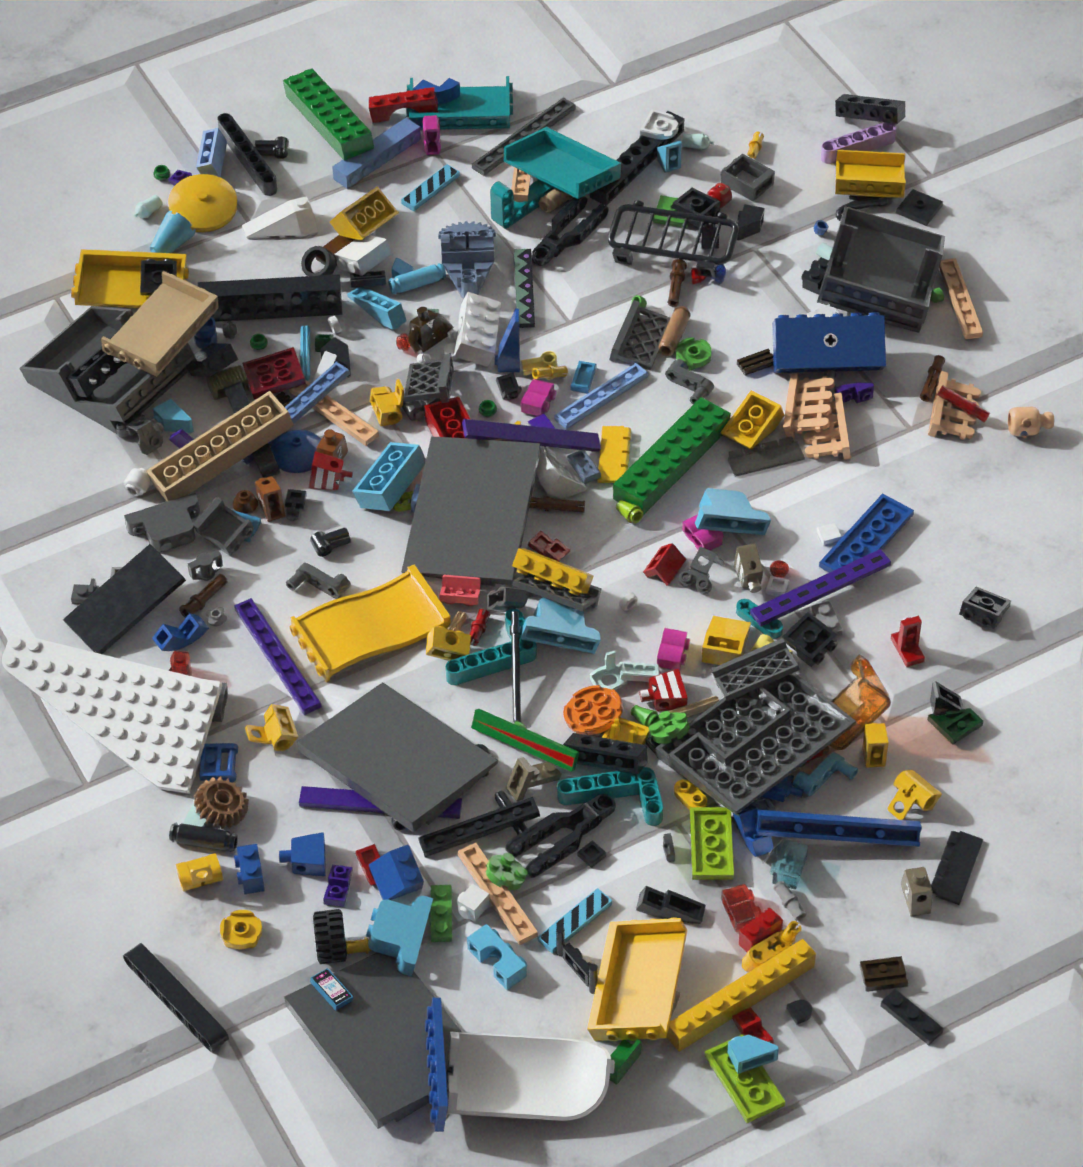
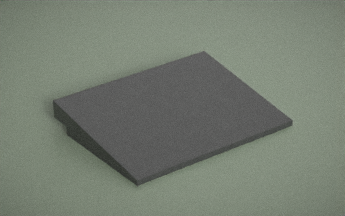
(472, 508)
(756, 742)
(397, 756)
(376, 1038)

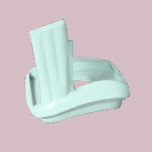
(609, 669)

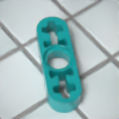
(765, 629)

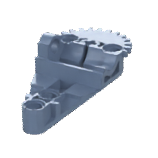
(471, 267)

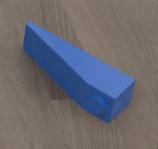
(509, 348)

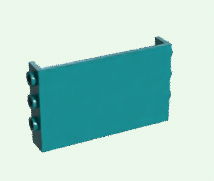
(474, 109)
(562, 162)

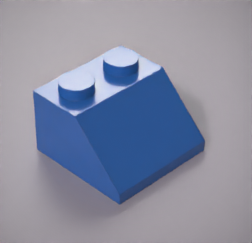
(396, 873)

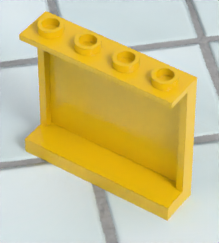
(870, 173)

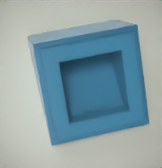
(400, 267)

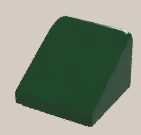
(321, 340)

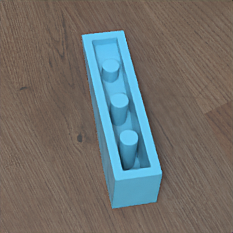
(381, 308)

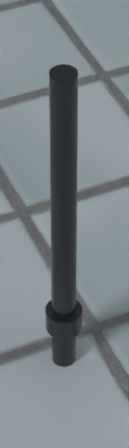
(515, 632)

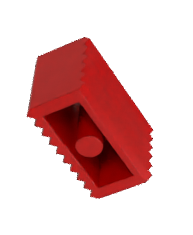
(760, 929)

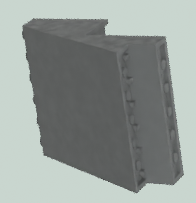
(882, 269)
(123, 393)

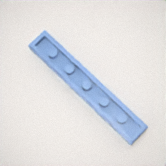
(601, 396)

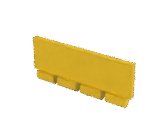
(614, 453)

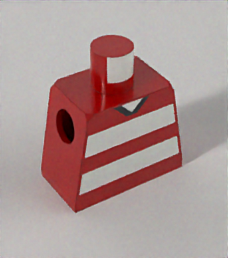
(328, 472)
(665, 691)

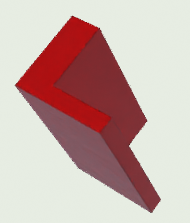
(665, 563)

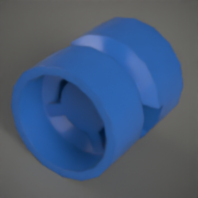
(206, 334)

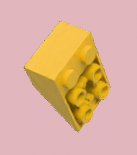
(724, 640)

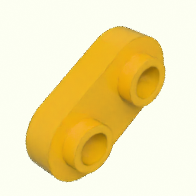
(689, 794)

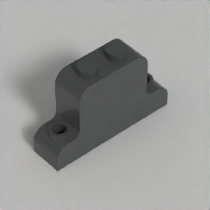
(167, 523)

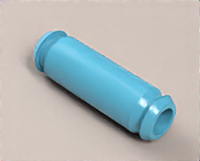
(417, 278)

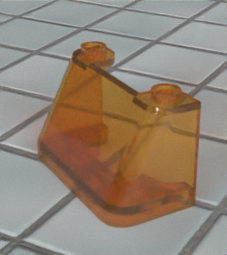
(862, 700)

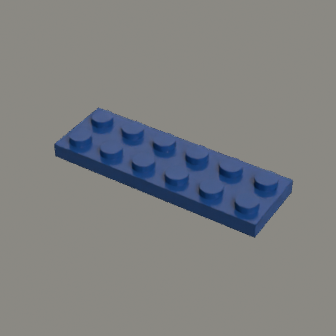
(869, 533)
(436, 1063)

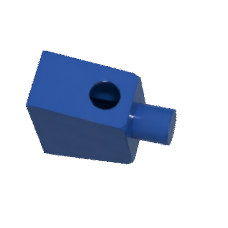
(306, 855)

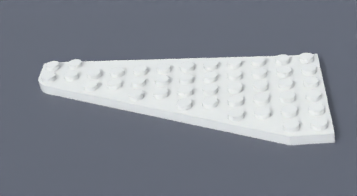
(134, 710)

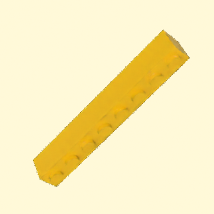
(741, 994)

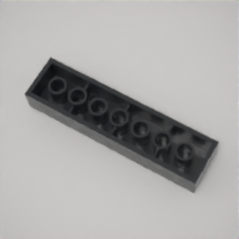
(276, 297)

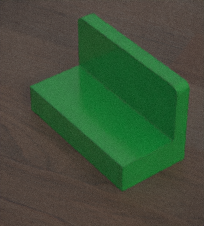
(624, 1057)

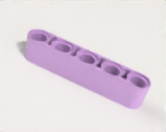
(861, 140)

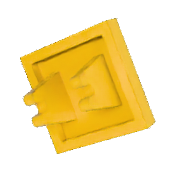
(627, 731)

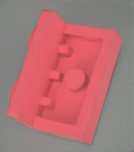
(460, 590)

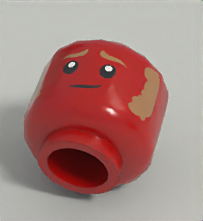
(722, 193)

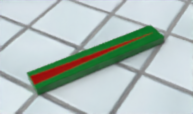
(525, 740)

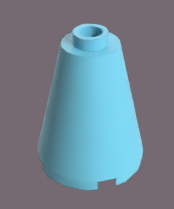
(172, 233)

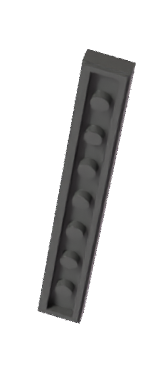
(545, 119)

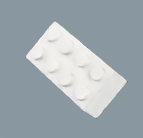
(477, 329)

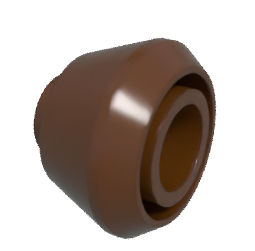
(245, 502)

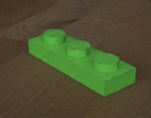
(441, 913)

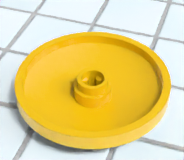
(204, 201)

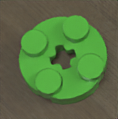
(700, 347)
(669, 726)
(514, 872)

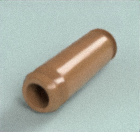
(674, 331)

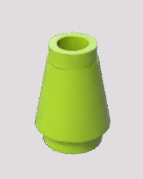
(631, 512)

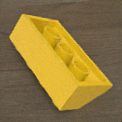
(364, 215)

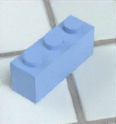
(211, 152)

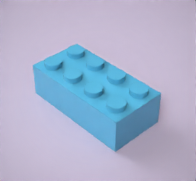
(389, 476)

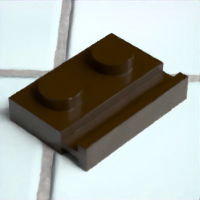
(883, 973)

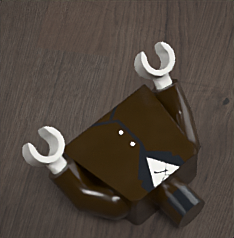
(427, 331)

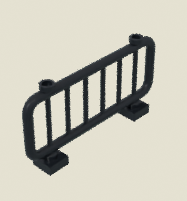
(705, 264)

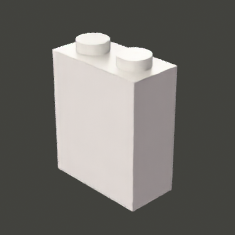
(363, 254)

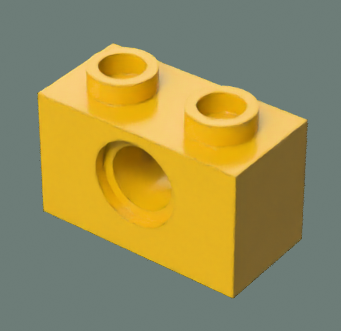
(438, 647)
(875, 745)

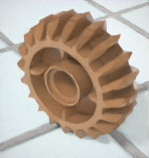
(221, 802)

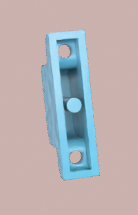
(730, 513)
(560, 627)
(399, 931)

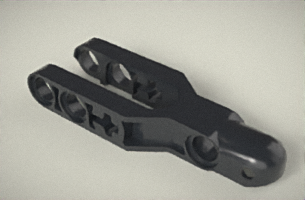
(552, 245)
(580, 820)

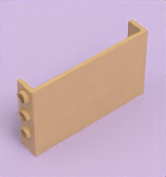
(162, 325)

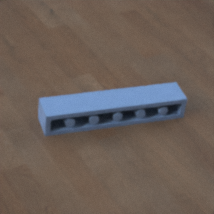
(386, 147)

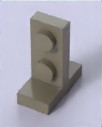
(528, 776)

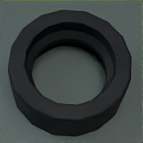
(309, 256)

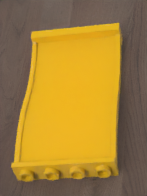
(369, 623)

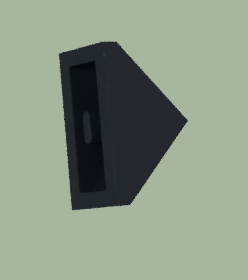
(944, 700)

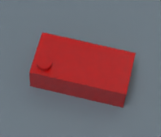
(446, 418)

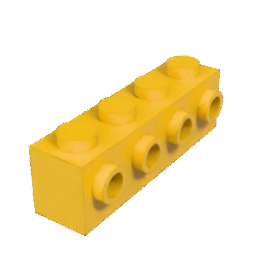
(552, 570)

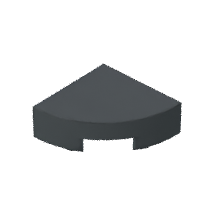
(668, 847)

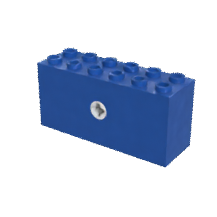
(855, 341)

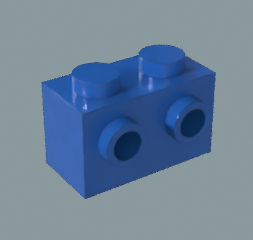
(250, 869)

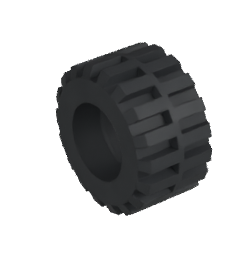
(329, 936)

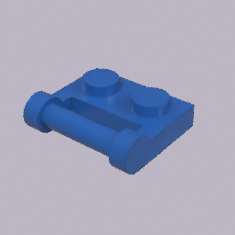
(212, 759)

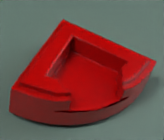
(695, 277)

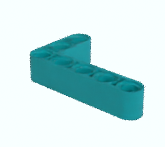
(506, 210)
(491, 659)
(617, 785)

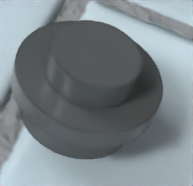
(229, 330)

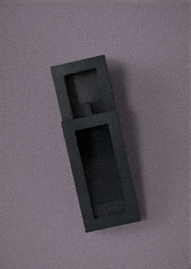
(670, 905)

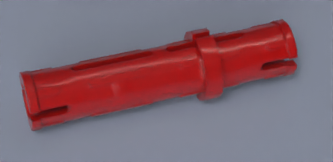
(966, 405)

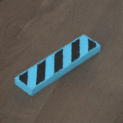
(430, 187)
(576, 918)

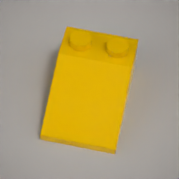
(753, 420)

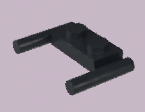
(586, 971)

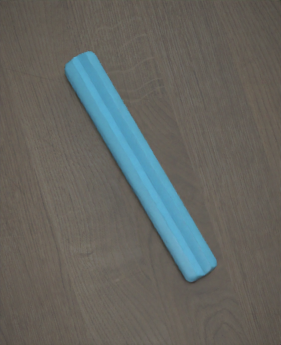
(305, 351)

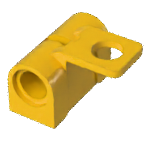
(387, 403)
(278, 728)
(913, 790)
(199, 872)

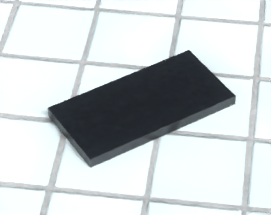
(124, 600)

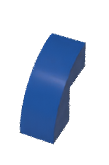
(445, 93)
(173, 638)
(746, 821)

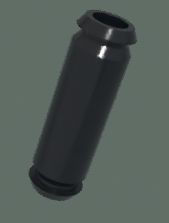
(203, 837)

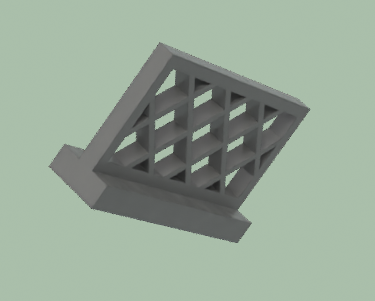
(626, 334)
(442, 381)
(558, 595)
(754, 662)

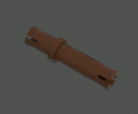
(936, 365)
(557, 504)

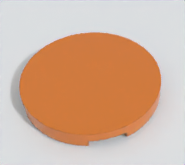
(592, 710)

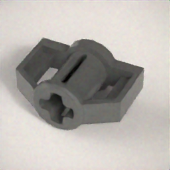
(204, 563)

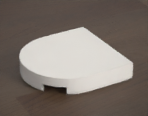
(659, 125)

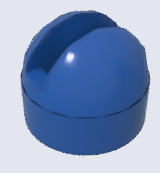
(820, 227)

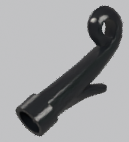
(862, 202)

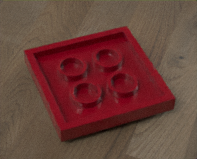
(274, 373)

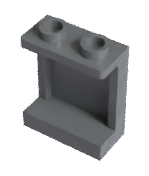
(223, 527)

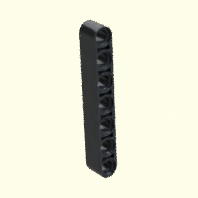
(247, 154)
(263, 456)
(176, 997)

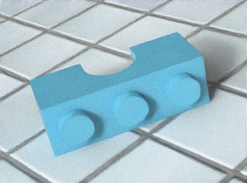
(488, 943)

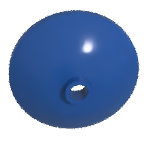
(295, 450)

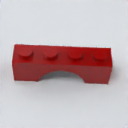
(421, 100)

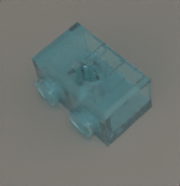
(789, 863)

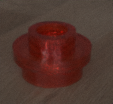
(402, 342)
(779, 568)

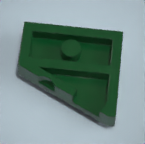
(956, 724)

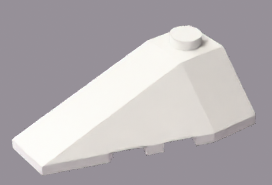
(288, 219)
(556, 478)

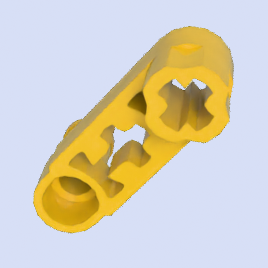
(760, 953)

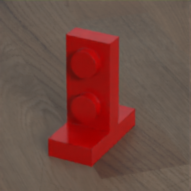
(907, 641)

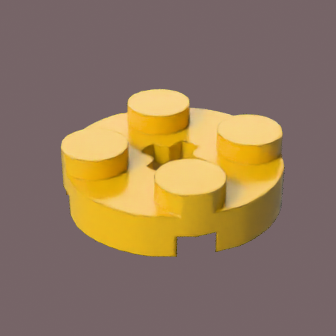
(241, 940)

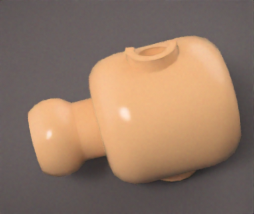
(1028, 420)

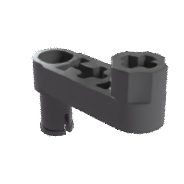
(679, 374)
(332, 586)

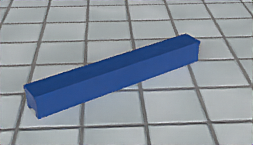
(838, 828)

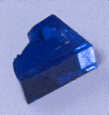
(721, 273)

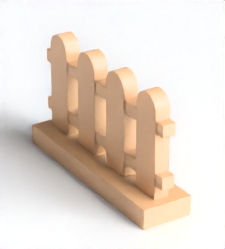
(797, 398)
(948, 413)
(831, 434)

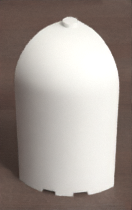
(525, 1076)

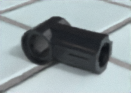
(276, 147)
(325, 543)

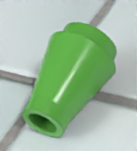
(644, 715)

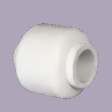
(137, 482)

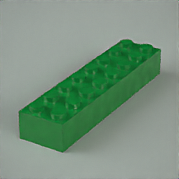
(328, 114)
(672, 455)

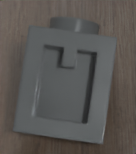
(82, 592)

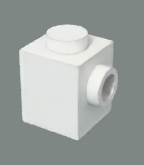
(473, 902)

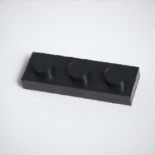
(912, 1017)

